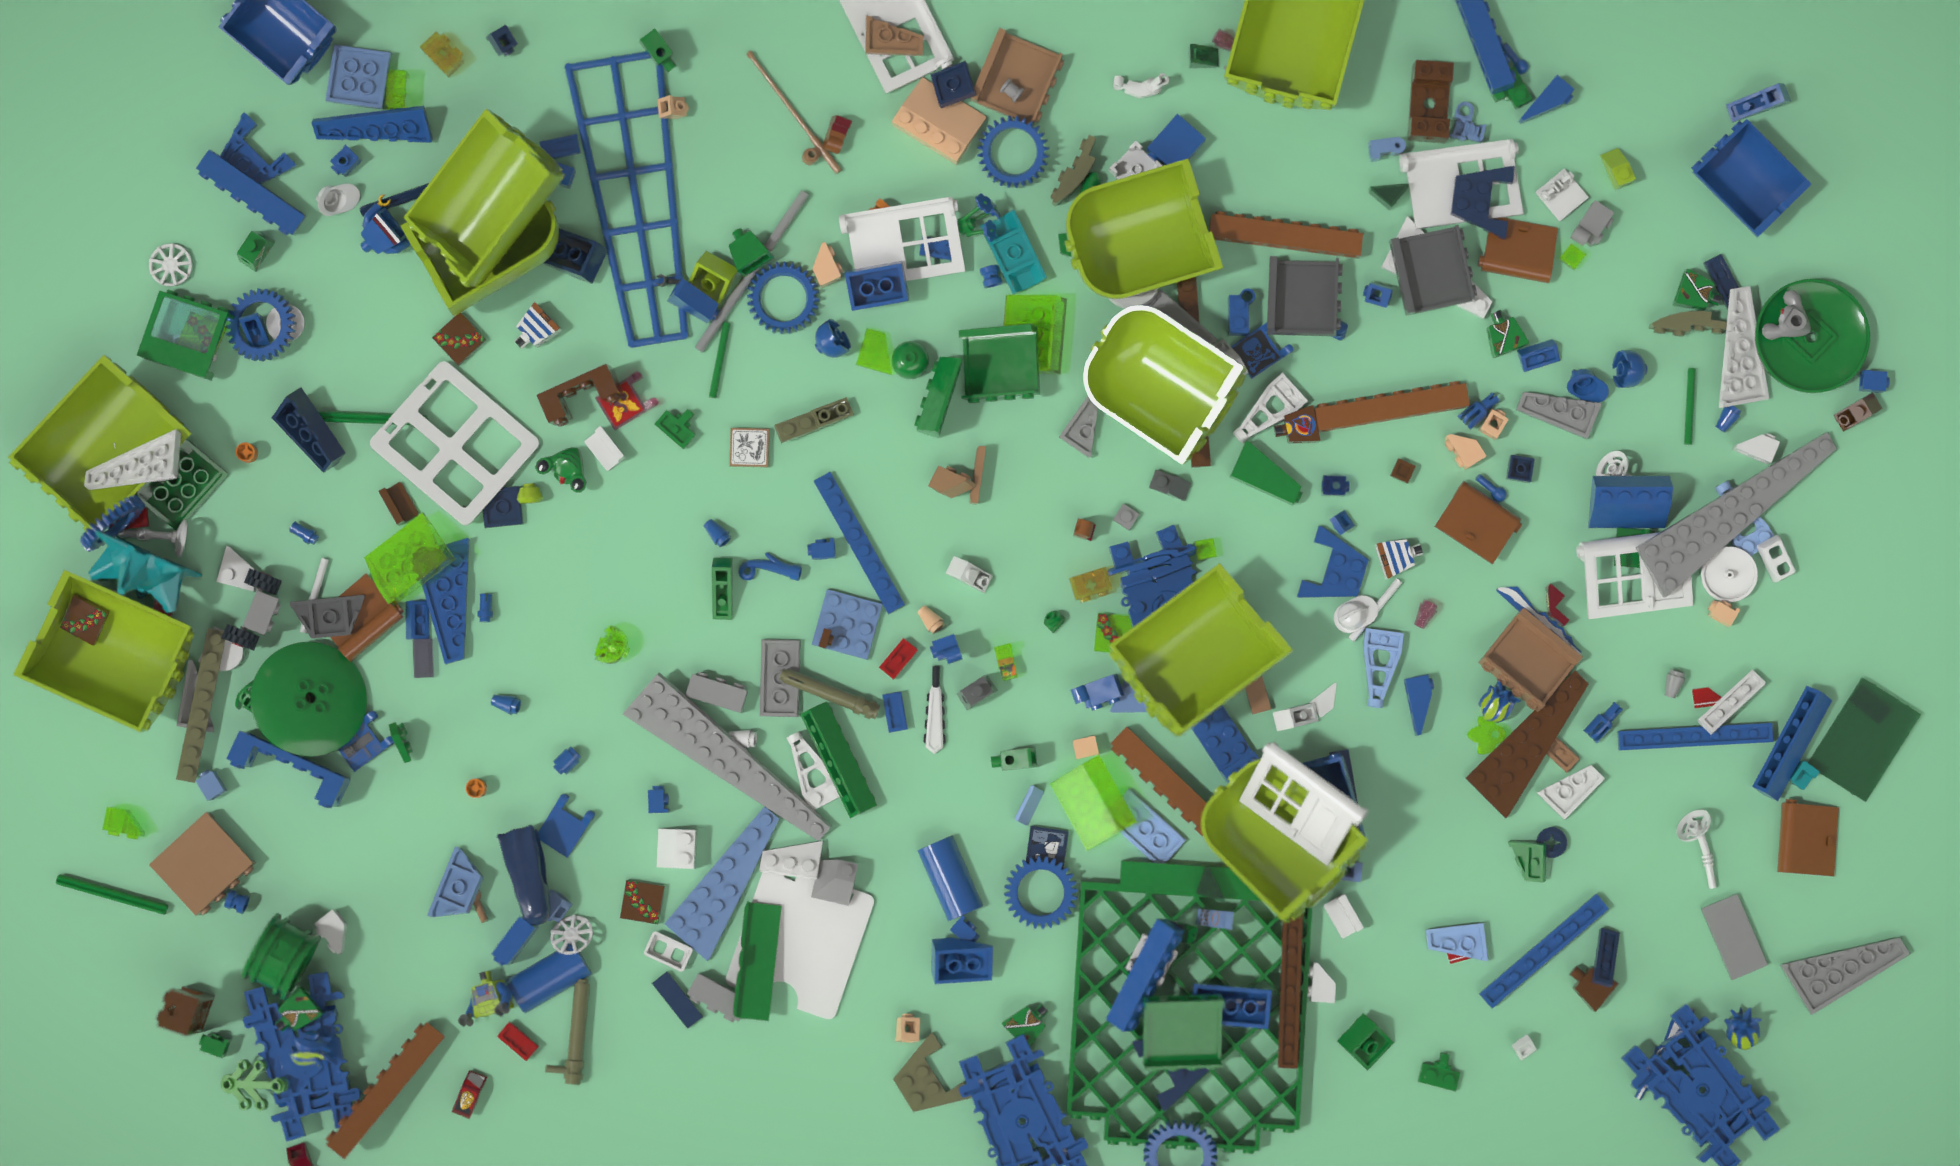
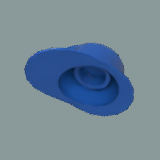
(1587, 386)

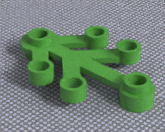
(251, 1085)

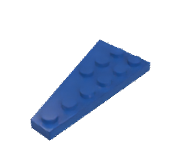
(448, 602)

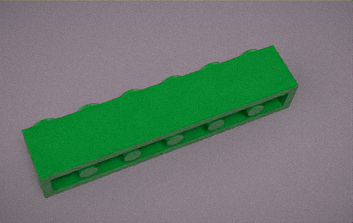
(838, 759)

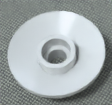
(273, 323)

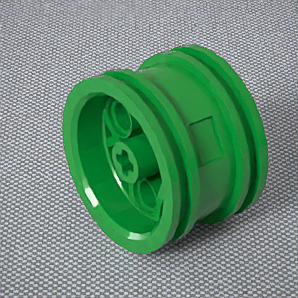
(280, 956)

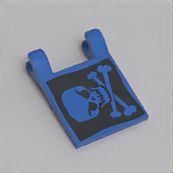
(1259, 351)

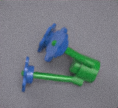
(966, 225)

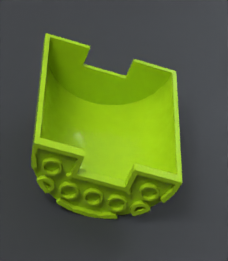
(1293, 50)
(484, 197)
(81, 434)
(1197, 651)
(125, 672)

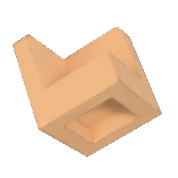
(1085, 747)

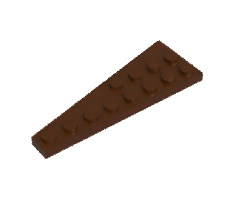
(1514, 761)

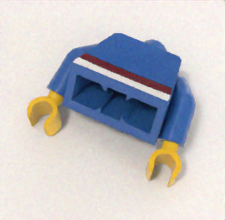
(382, 231)

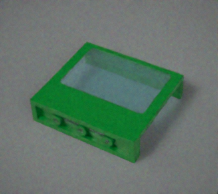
(183, 333)

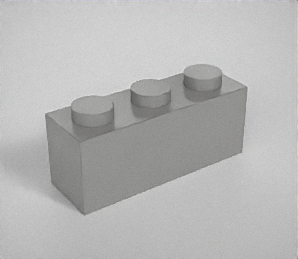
(717, 692)
(714, 995)

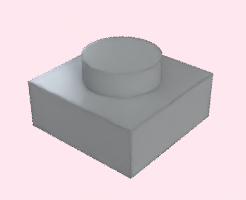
(1126, 517)

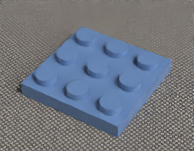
(358, 77)
(851, 622)

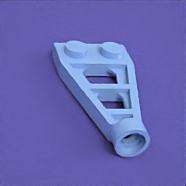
(1749, 542)
(1386, 641)

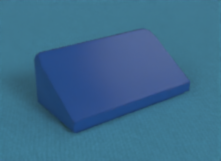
(1538, 355)
(417, 620)

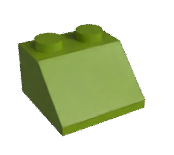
(713, 276)

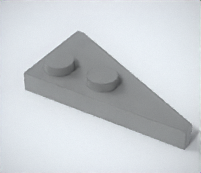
(1081, 428)
(187, 697)

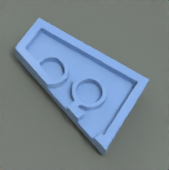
(1459, 940)

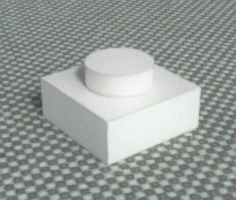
(1524, 1047)

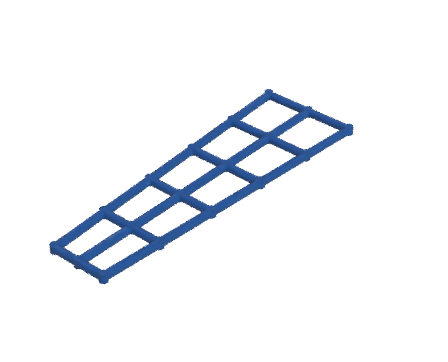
(631, 172)

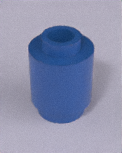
(566, 761)

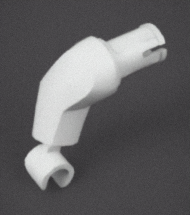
(1141, 90)

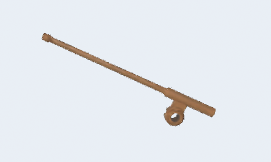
(810, 155)

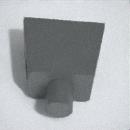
(976, 692)

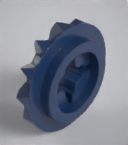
(1558, 836)

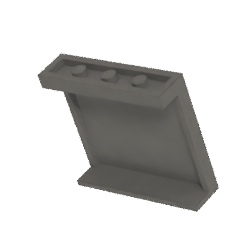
(1433, 270)
(1303, 297)

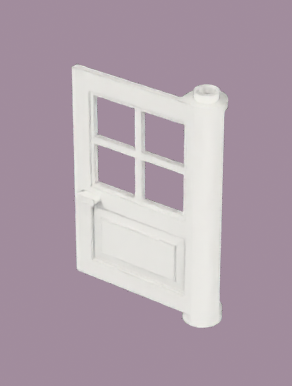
(896, 13)
(1433, 176)
(878, 239)
(1651, 595)
(1321, 818)

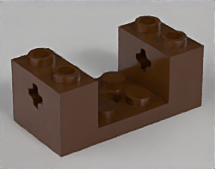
(1432, 82)
(553, 399)
(189, 1012)

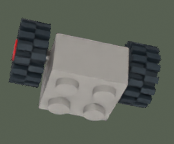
(260, 611)

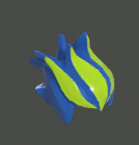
(1497, 703)
(1743, 1029)
(311, 1049)

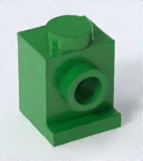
(214, 1044)

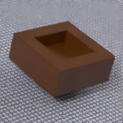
(1402, 471)
(826, 639)

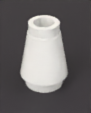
(746, 738)

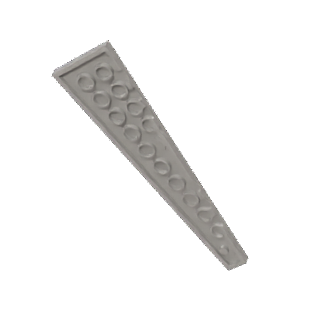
(1696, 538)
(683, 725)

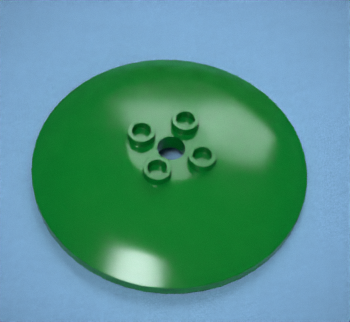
(1839, 342)
(288, 718)

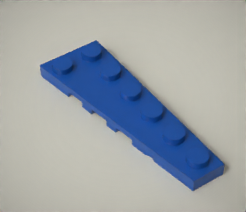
(392, 125)

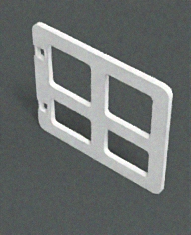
(452, 447)

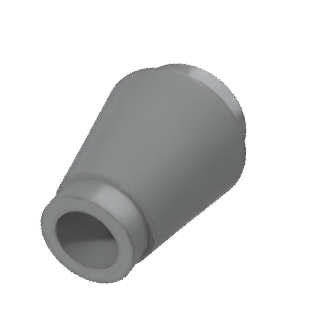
(1674, 682)

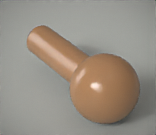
(479, 908)

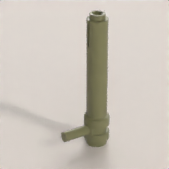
(857, 704)
(574, 1062)

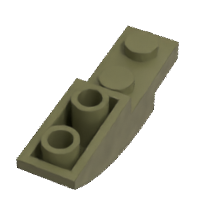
(1073, 178)
(1682, 322)
(813, 420)

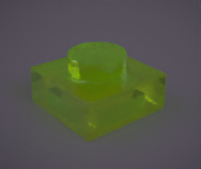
(1572, 256)
(1205, 549)

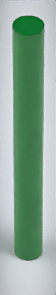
(719, 360)
(1689, 406)

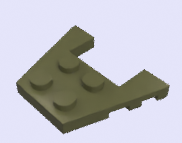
(919, 1082)

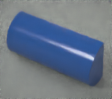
(950, 878)
(547, 978)
(1241, 1004)

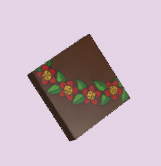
(459, 338)
(84, 619)
(642, 902)

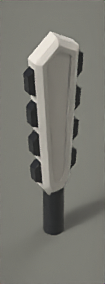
(935, 724)

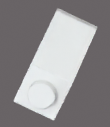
(1759, 448)
(1295, 717)

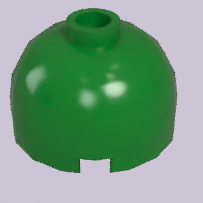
(910, 360)

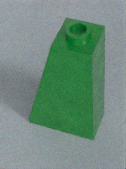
(1264, 475)

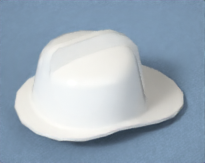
(337, 199)
(1355, 614)

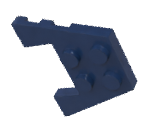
(1473, 197)
(1182, 1080)

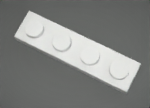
(1731, 702)

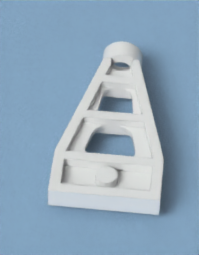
(1288, 395)
(816, 796)

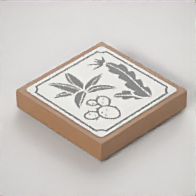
(749, 447)

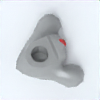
(1792, 320)

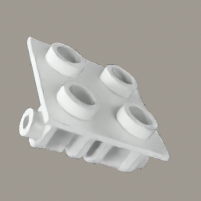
(1562, 194)

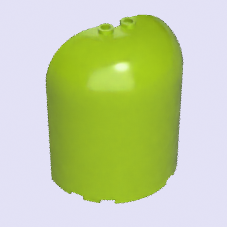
(1140, 233)
(527, 252)
(1161, 380)
(1263, 856)

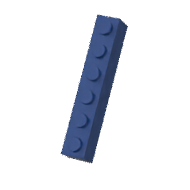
(1487, 45)
(250, 192)
(1792, 743)
(1145, 974)

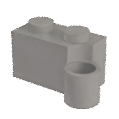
(1592, 224)

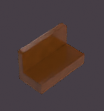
(399, 503)

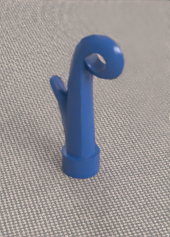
(774, 565)

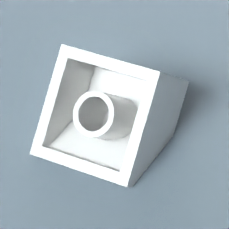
(676, 848)

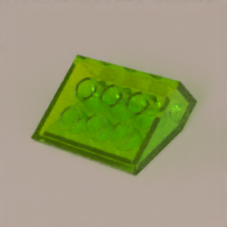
(1049, 316)
(408, 559)
(1093, 802)

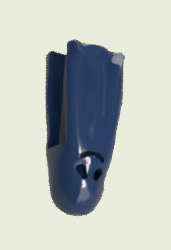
(527, 871)

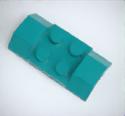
(1015, 254)

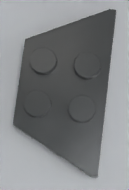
(329, 615)

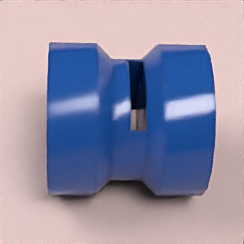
(990, 276)
(236, 901)

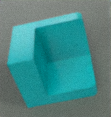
(1803, 775)

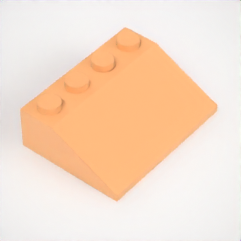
(941, 130)

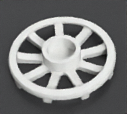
(170, 264)
(571, 934)

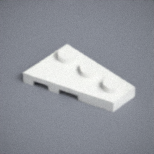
(1571, 791)
(793, 861)

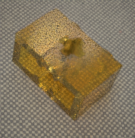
(447, 64)
(1079, 583)

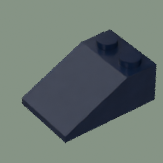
(577, 256)

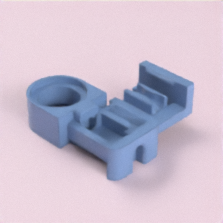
(1466, 128)

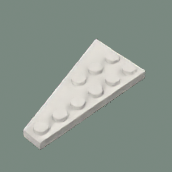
(1742, 370)
(146, 463)

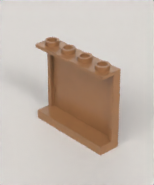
(1028, 68)
(1530, 659)
(202, 864)

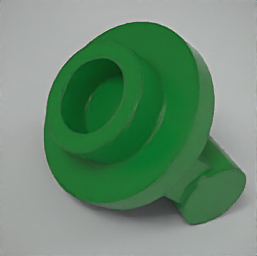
(1054, 620)

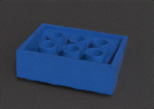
(1630, 501)

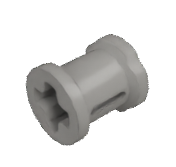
(1012, 90)

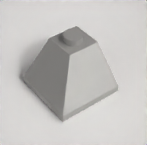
(835, 881)

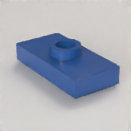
(561, 146)
(937, 250)
(895, 712)

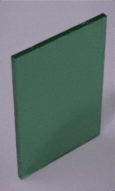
(1863, 739)

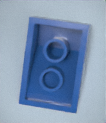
(960, 961)

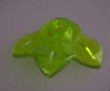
(1483, 735)

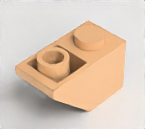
(825, 267)
(1466, 450)

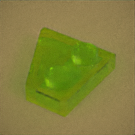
(874, 352)

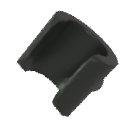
(666, 281)

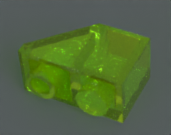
(121, 821)

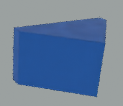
(255, 330)

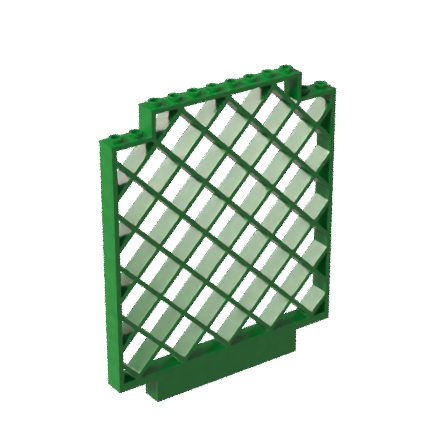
(1183, 881)

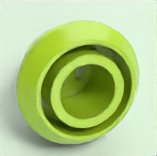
(529, 494)

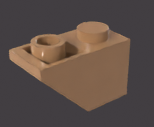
(949, 483)

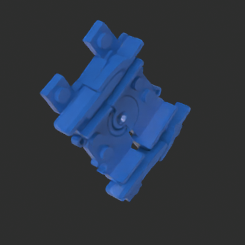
(1141, 592)
(280, 1064)
(1028, 1100)
(1706, 1114)

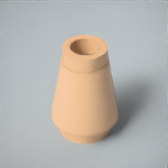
(930, 619)

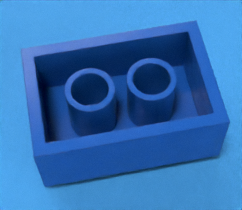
(877, 285)

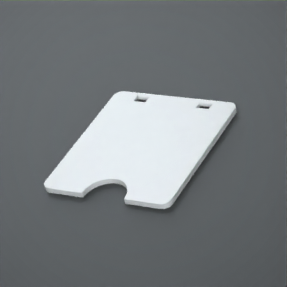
(814, 941)

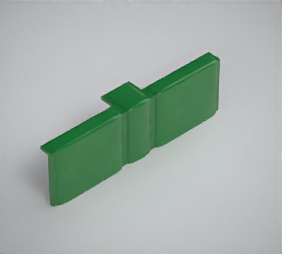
(757, 961)

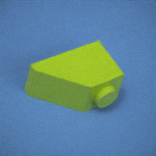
(1617, 168)

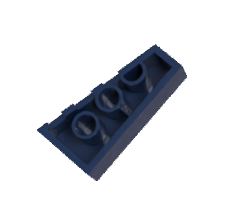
(308, 430)

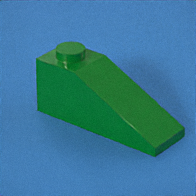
(722, 588)

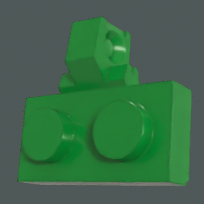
(1517, 95)
(677, 427)
(398, 734)
(1439, 1074)

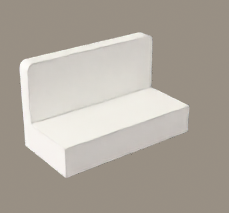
(604, 449)
(1343, 916)

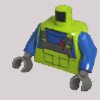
(487, 999)

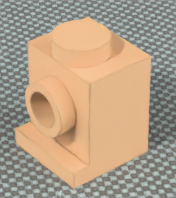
(676, 107)
(1494, 432)
(1722, 612)
(912, 1034)

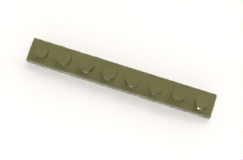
(201, 706)

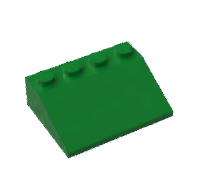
(939, 396)
(181, 497)

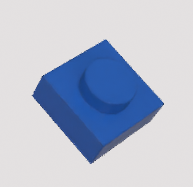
(1341, 522)

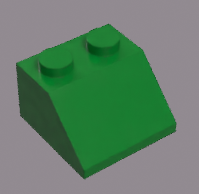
(1365, 1041)

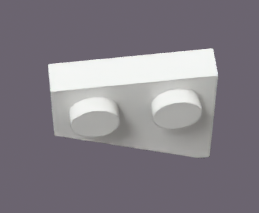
(234, 570)

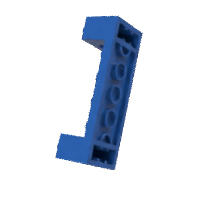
(1224, 743)
(248, 745)

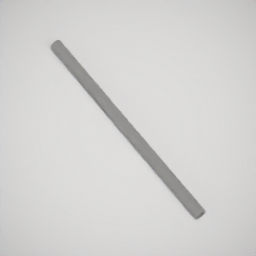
(744, 282)

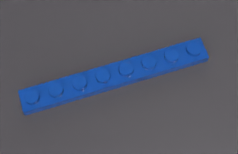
(859, 543)
(1694, 736)
(1543, 951)

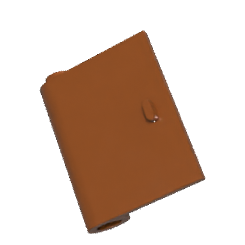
(1523, 254)
(1478, 522)
(372, 621)
(1807, 839)

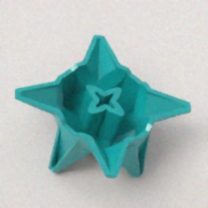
(140, 571)

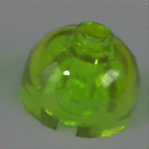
(612, 646)

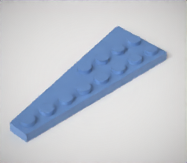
(711, 903)

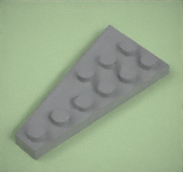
(1832, 975)

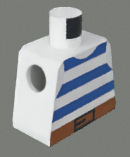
(536, 327)
(1396, 556)

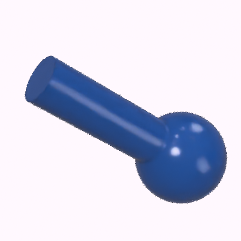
(1520, 64)
(1498, 493)

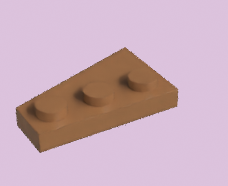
(891, 40)

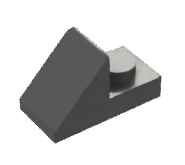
(1170, 485)

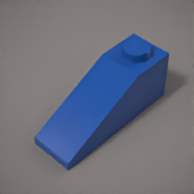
(1550, 99)
(1758, 102)
(1418, 695)

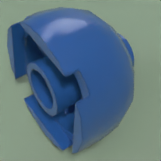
(831, 340)
(1629, 368)

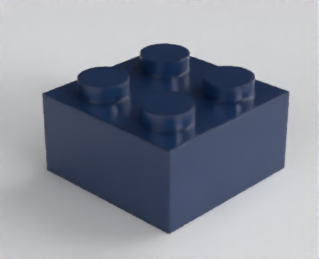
(1520, 469)

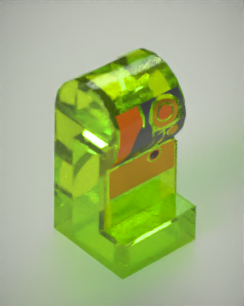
(1006, 661)

